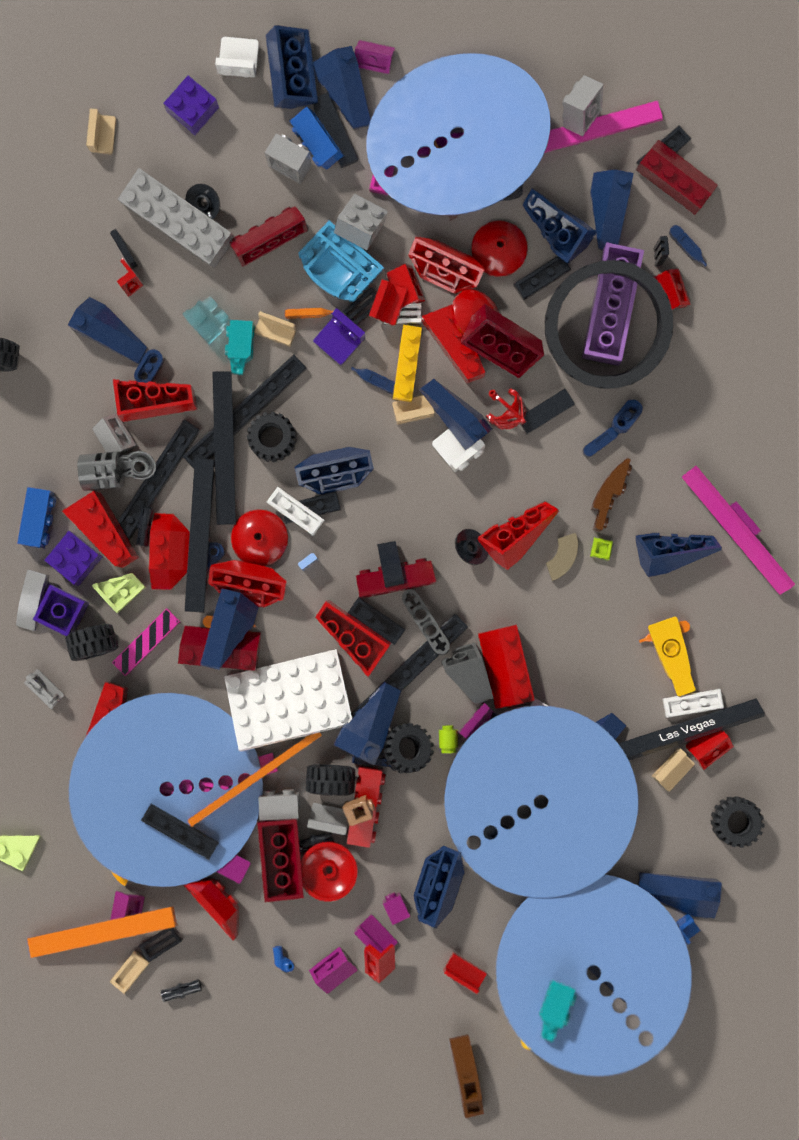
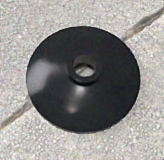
(196, 195)
(469, 547)

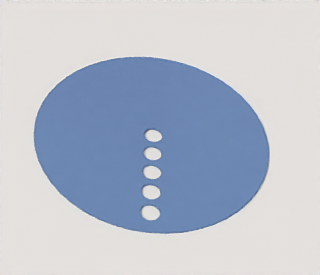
(501, 143)
(121, 775)
(587, 791)
(636, 951)

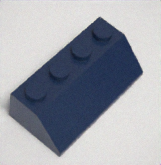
(291, 67)

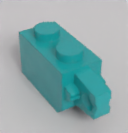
(240, 344)
(555, 1009)

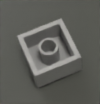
(582, 105)
(288, 158)
(360, 221)

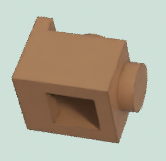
(358, 816)

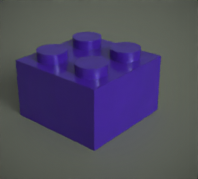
(191, 105)
(73, 558)
(60, 610)

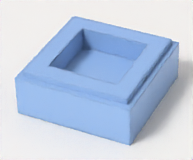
(308, 561)

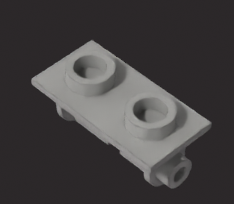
(44, 688)

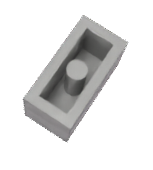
(279, 805)

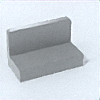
(113, 434)
(328, 819)

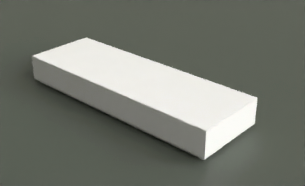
(295, 511)
(693, 703)

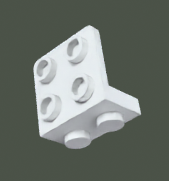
(238, 57)
(454, 453)

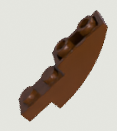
(611, 487)
(466, 1076)

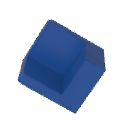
(687, 927)

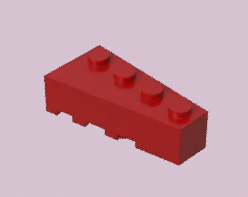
(445, 333)
(151, 399)
(101, 527)
(353, 636)
(110, 698)
(367, 784)

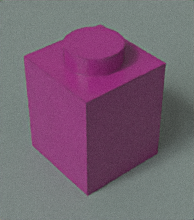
(396, 908)

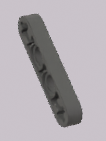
(427, 621)

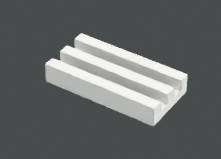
(410, 313)

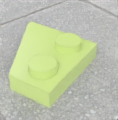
(120, 590)
(17, 849)

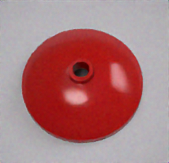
(495, 259)
(466, 305)
(269, 547)
(326, 885)

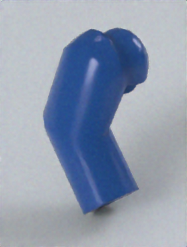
(281, 961)

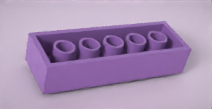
(611, 309)

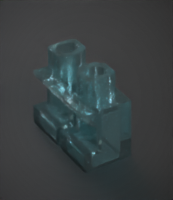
(204, 321)

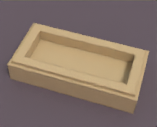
(129, 972)

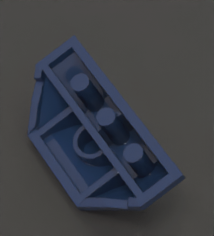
(334, 470)
(438, 885)

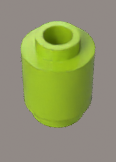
(448, 739)

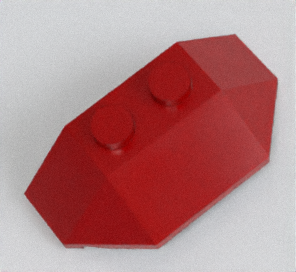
(445, 265)
(167, 551)
(256, 582)
(217, 903)

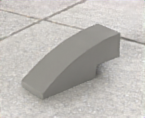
(31, 598)

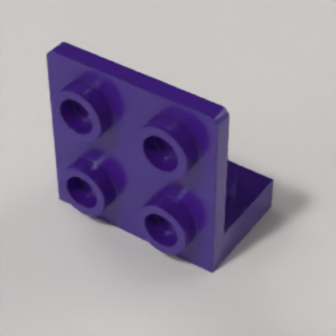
(339, 337)

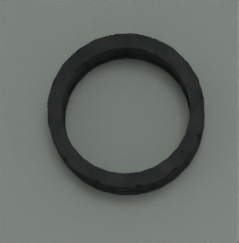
(663, 332)

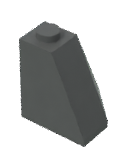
(469, 673)

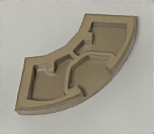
(564, 557)

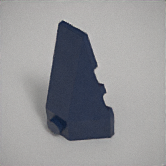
(342, 79)
(609, 200)
(562, 229)
(459, 417)
(665, 554)

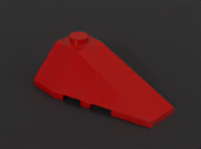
(513, 539)

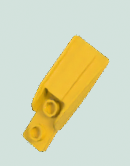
(672, 654)

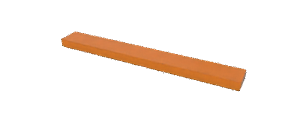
(253, 778)
(102, 932)

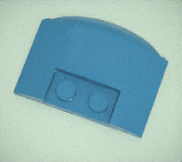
(338, 264)

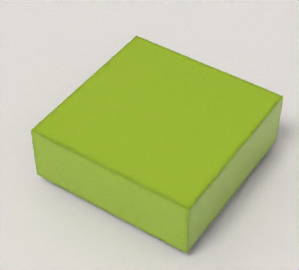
(601, 548)

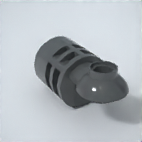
(110, 468)

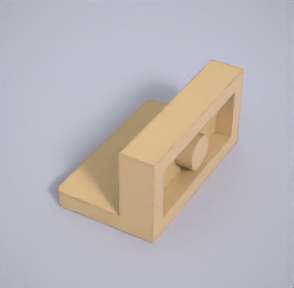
(100, 132)
(275, 329)
(411, 411)
(673, 769)

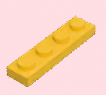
(407, 363)

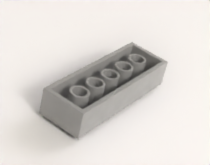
(176, 218)

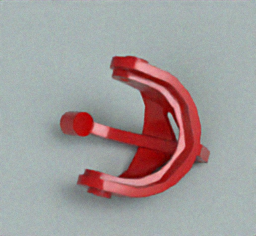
(512, 412)

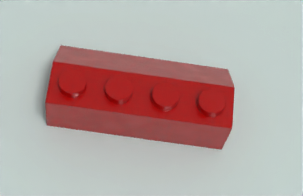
(506, 666)

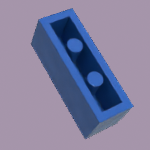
(316, 138)
(36, 518)

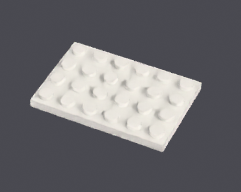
(288, 700)

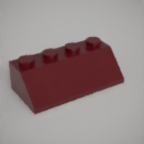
(676, 177)
(268, 236)
(502, 341)
(414, 576)
(244, 656)
(280, 860)

